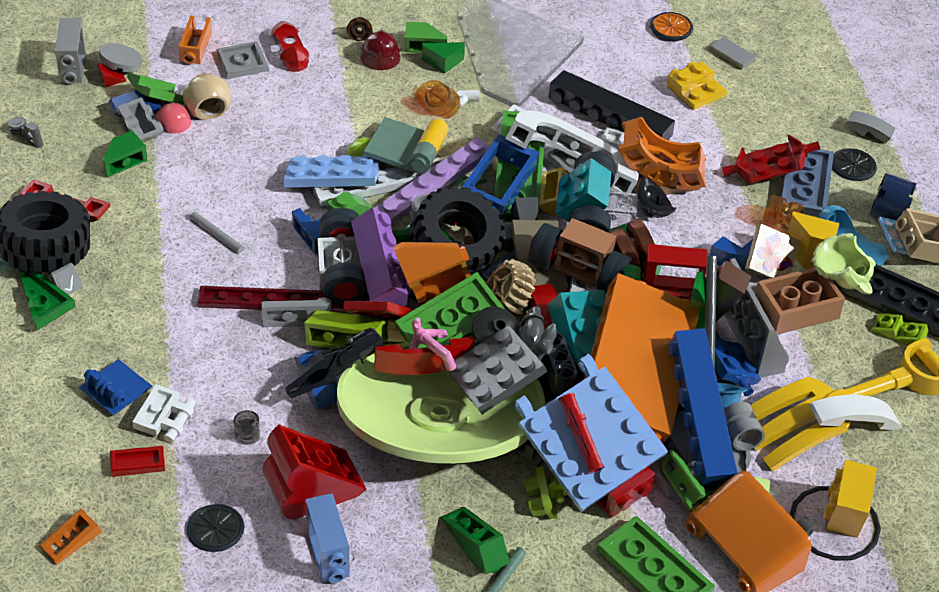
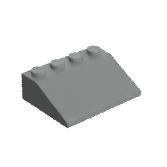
(756, 334)

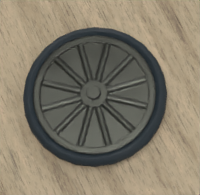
(854, 164)
(214, 527)

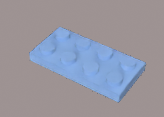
(331, 171)

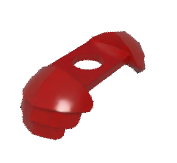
(294, 55)

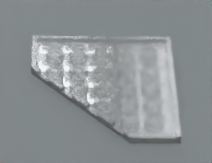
(512, 48)

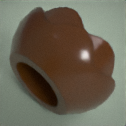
(359, 22)

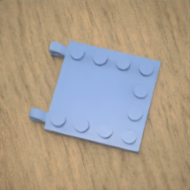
(616, 426)

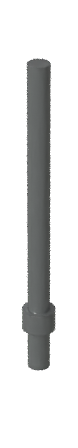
(710, 312)

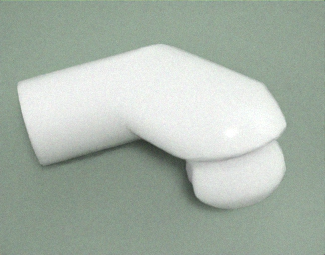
(468, 95)

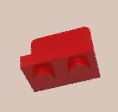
(627, 493)

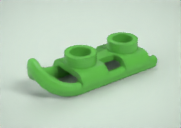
(683, 475)

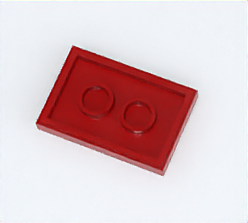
(376, 309)

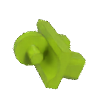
(549, 491)

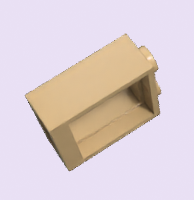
(910, 229)

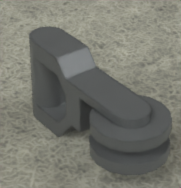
(28, 131)

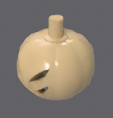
(207, 91)

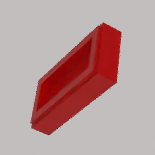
(137, 461)

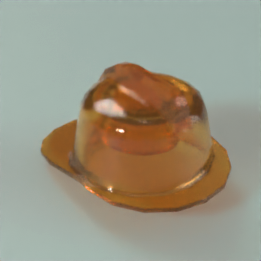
(438, 99)

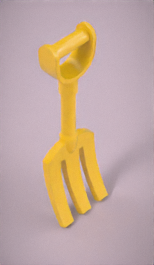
(810, 387)

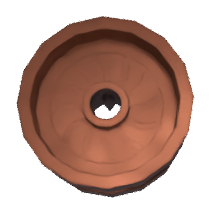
(633, 241)

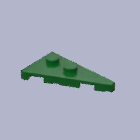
(44, 299)

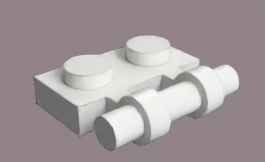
(156, 410)

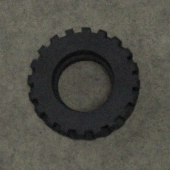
(465, 209)
(43, 231)

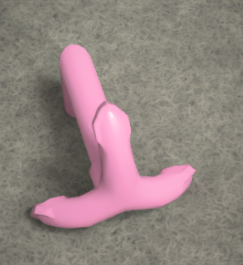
(425, 336)

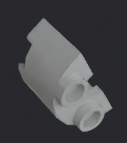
(138, 118)

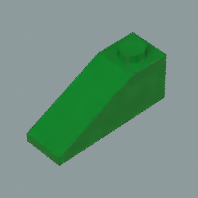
(478, 540)

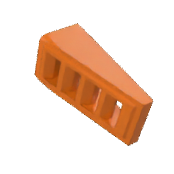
(71, 524)

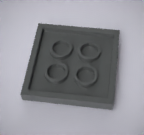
(496, 369)

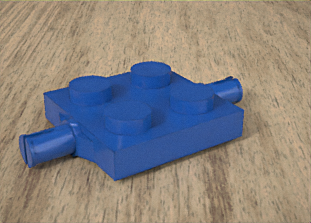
(734, 364)

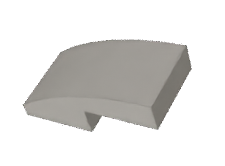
(864, 122)

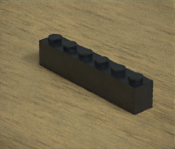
(605, 105)

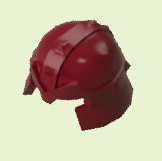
(380, 51)

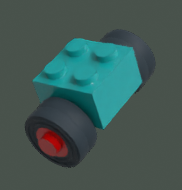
(586, 190)

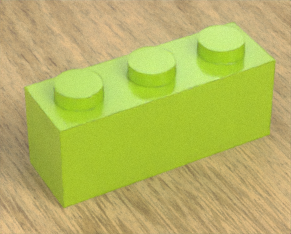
(331, 328)

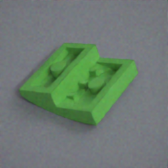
(155, 88)

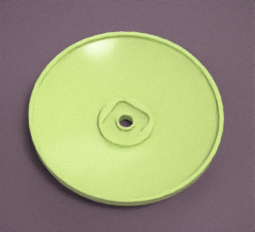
(404, 417)

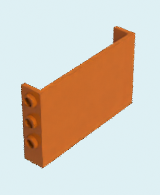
(634, 347)

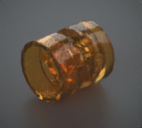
(777, 208)

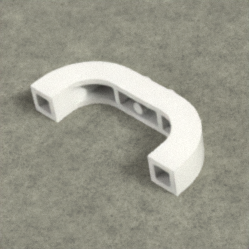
(571, 140)

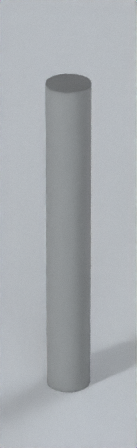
(216, 232)

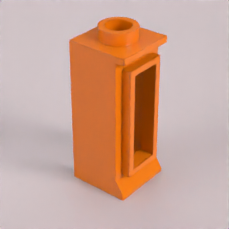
(191, 54)

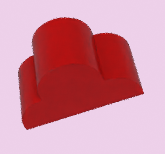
(306, 469)

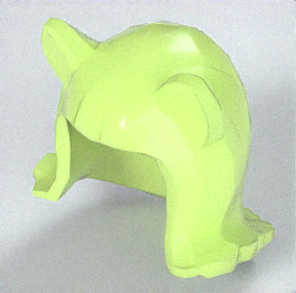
(844, 263)

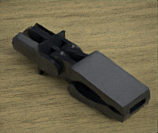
(332, 363)

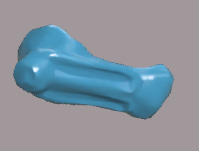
(870, 248)

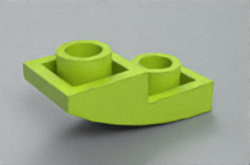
(895, 329)

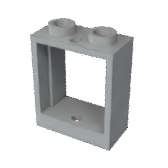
(70, 50)

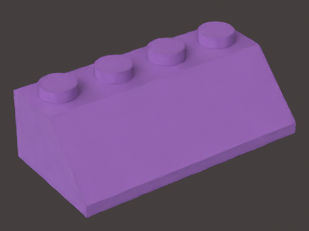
(378, 258)

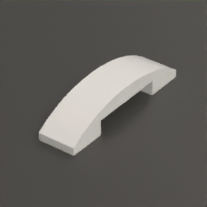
(837, 409)

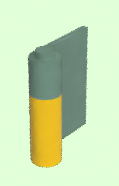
(407, 145)

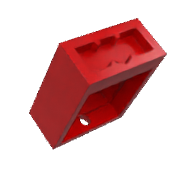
(677, 257)

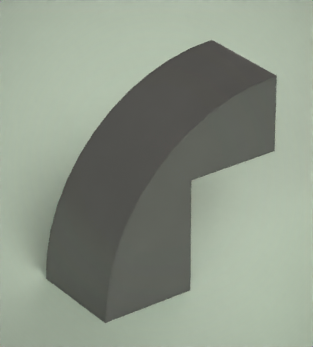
(521, 209)

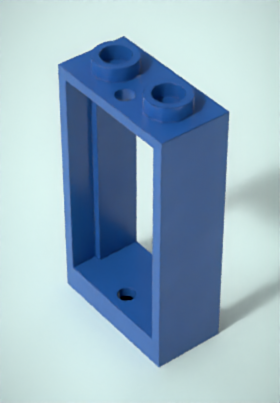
(513, 154)

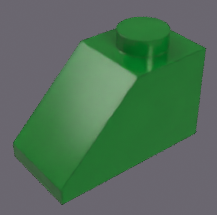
(123, 153)

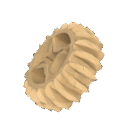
(512, 285)

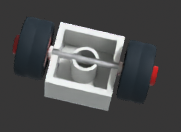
(339, 258)

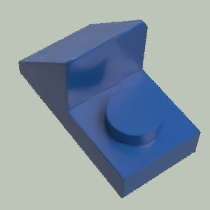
(307, 229)

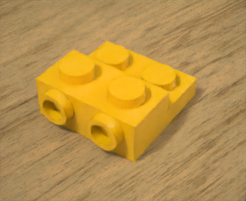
(695, 85)

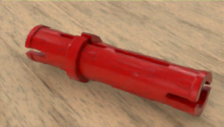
(577, 423)

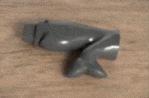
(533, 333)

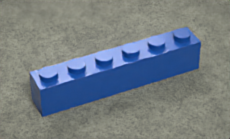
(702, 406)

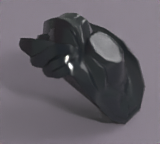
(654, 199)

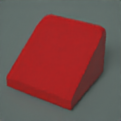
(109, 76)

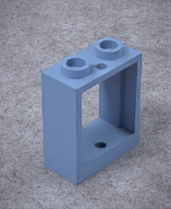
(327, 538)

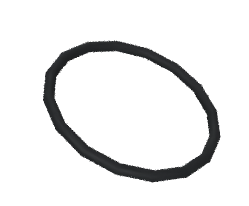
(829, 556)

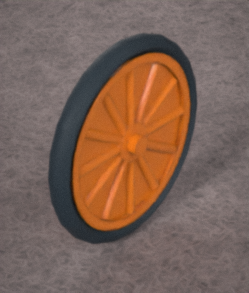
(671, 26)

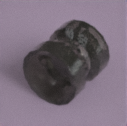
(246, 427)

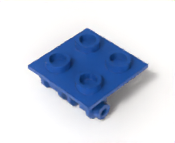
(114, 386)

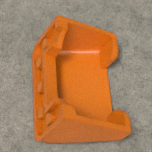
(432, 267)
(752, 533)

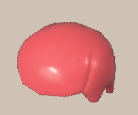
(173, 117)

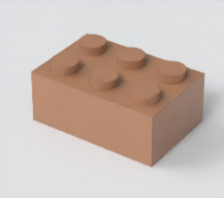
(799, 300)

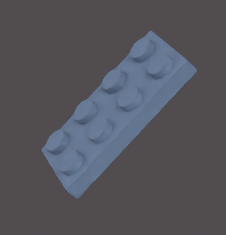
(810, 183)

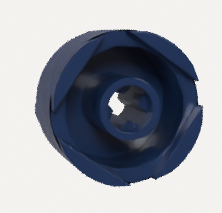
(892, 197)

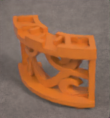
(647, 151)

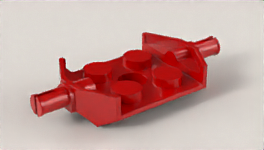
(786, 157)

